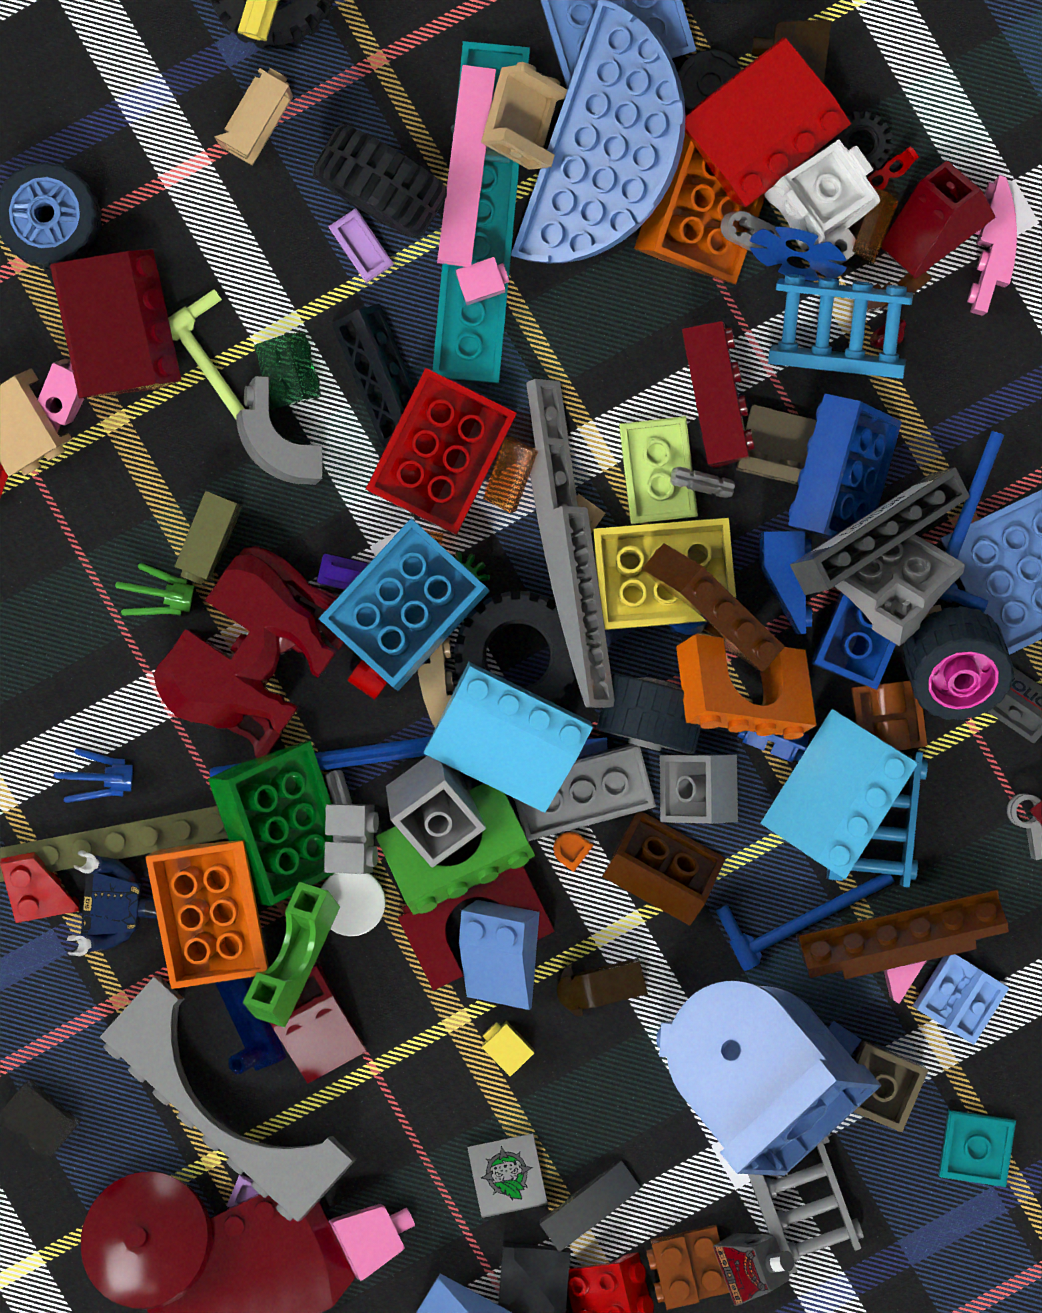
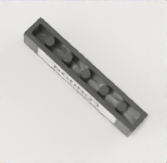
(879, 531)

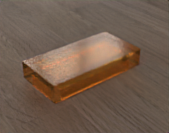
(875, 227)
(510, 474)

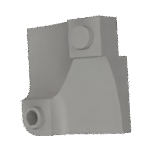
(902, 586)

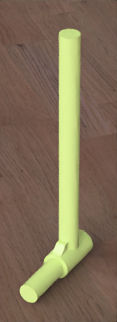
(181, 326)

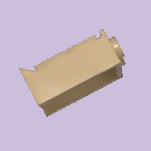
(256, 116)

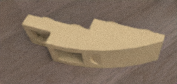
(436, 682)

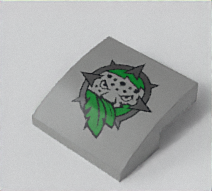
(507, 1175)

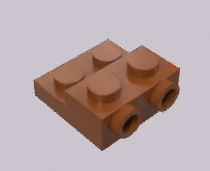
(687, 1267)

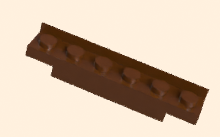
(903, 936)

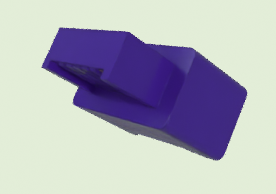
(339, 571)

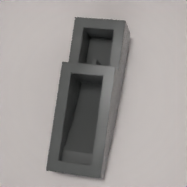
(589, 1205)

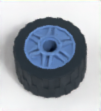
(32, 194)

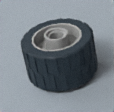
(649, 715)

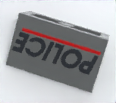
(1022, 707)

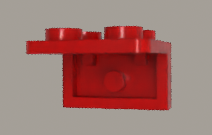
(610, 1287)

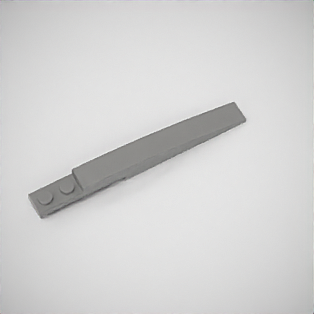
(568, 545)

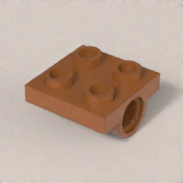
(891, 714)

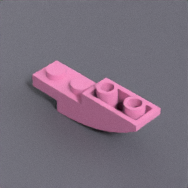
(1001, 239)

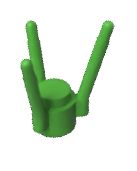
(177, 596)

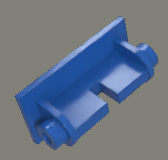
(782, 747)

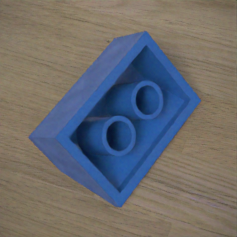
(851, 646)

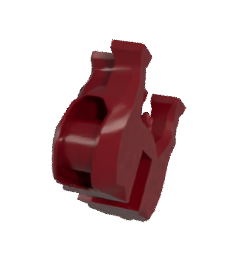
(231, 692)

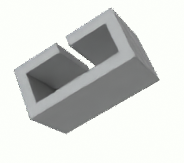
(353, 838)

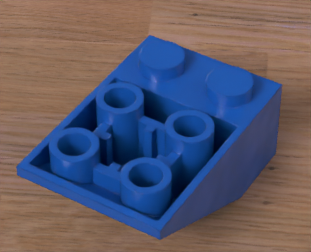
(776, 554)

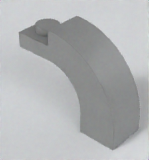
(267, 448)

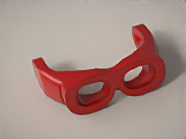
(906, 158)

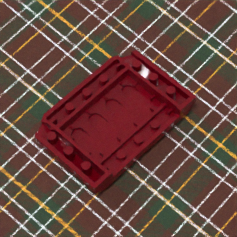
(268, 1263)

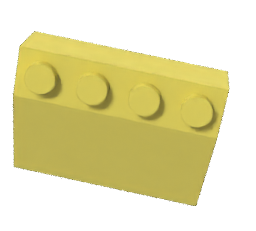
(631, 595)

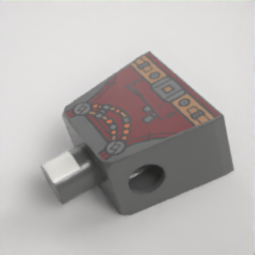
(752, 1265)

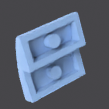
(960, 997)

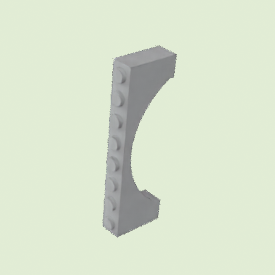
(149, 1043)

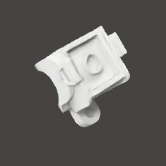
(827, 196)

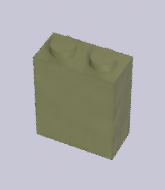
(207, 538)

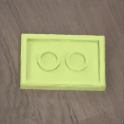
(649, 457)

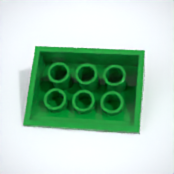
(281, 816)

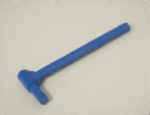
(965, 519)
(748, 949)

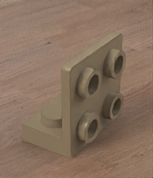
(779, 444)

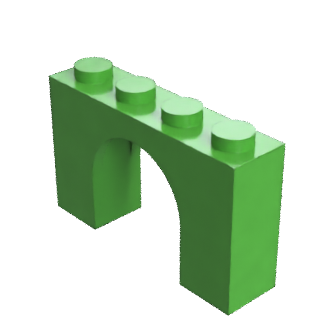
(500, 849)

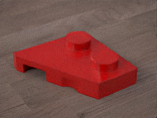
(34, 889)

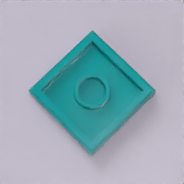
(977, 1148)

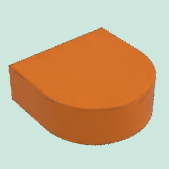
(571, 849)

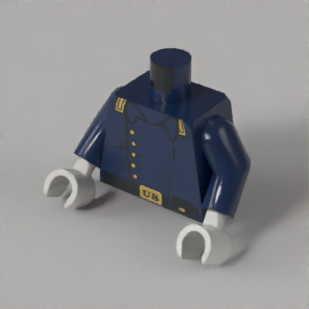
(110, 904)

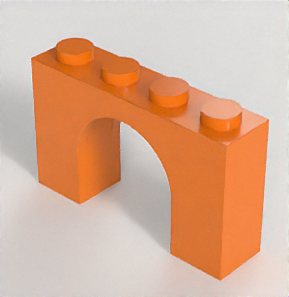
(715, 702)

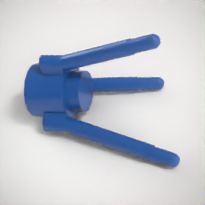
(117, 777)

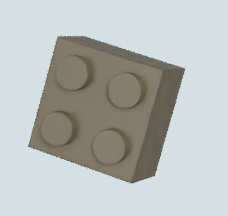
(900, 1086)

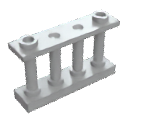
(778, 1220)

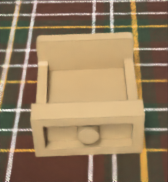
(522, 115)
(25, 428)

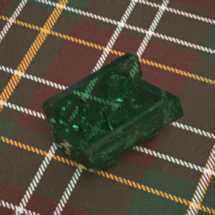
(289, 369)

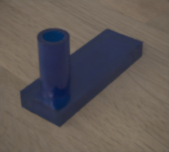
(257, 1036)

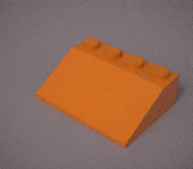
(689, 220)
(207, 913)

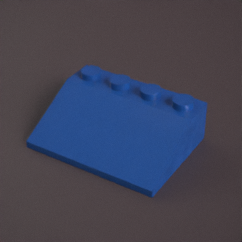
(843, 466)

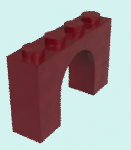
(428, 930)

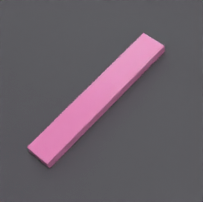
(466, 166)

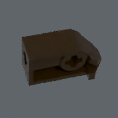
(601, 985)

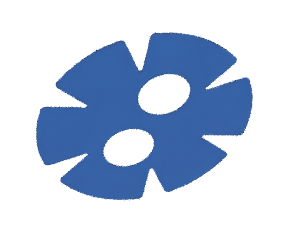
(778, 252)

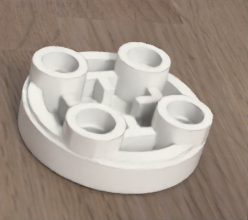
(359, 900)

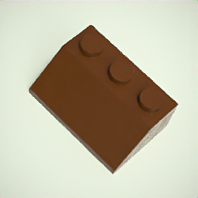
(664, 867)

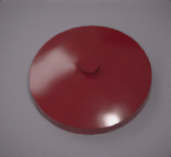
(146, 1240)

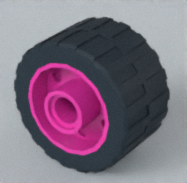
(958, 663)

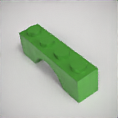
(307, 926)

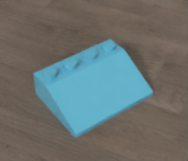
(508, 737)
(839, 793)

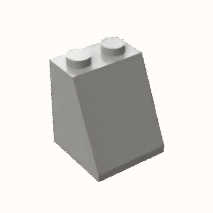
(433, 809)

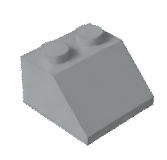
(698, 788)

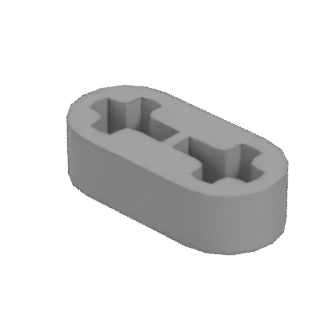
(747, 221)

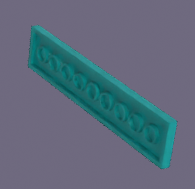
(472, 335)

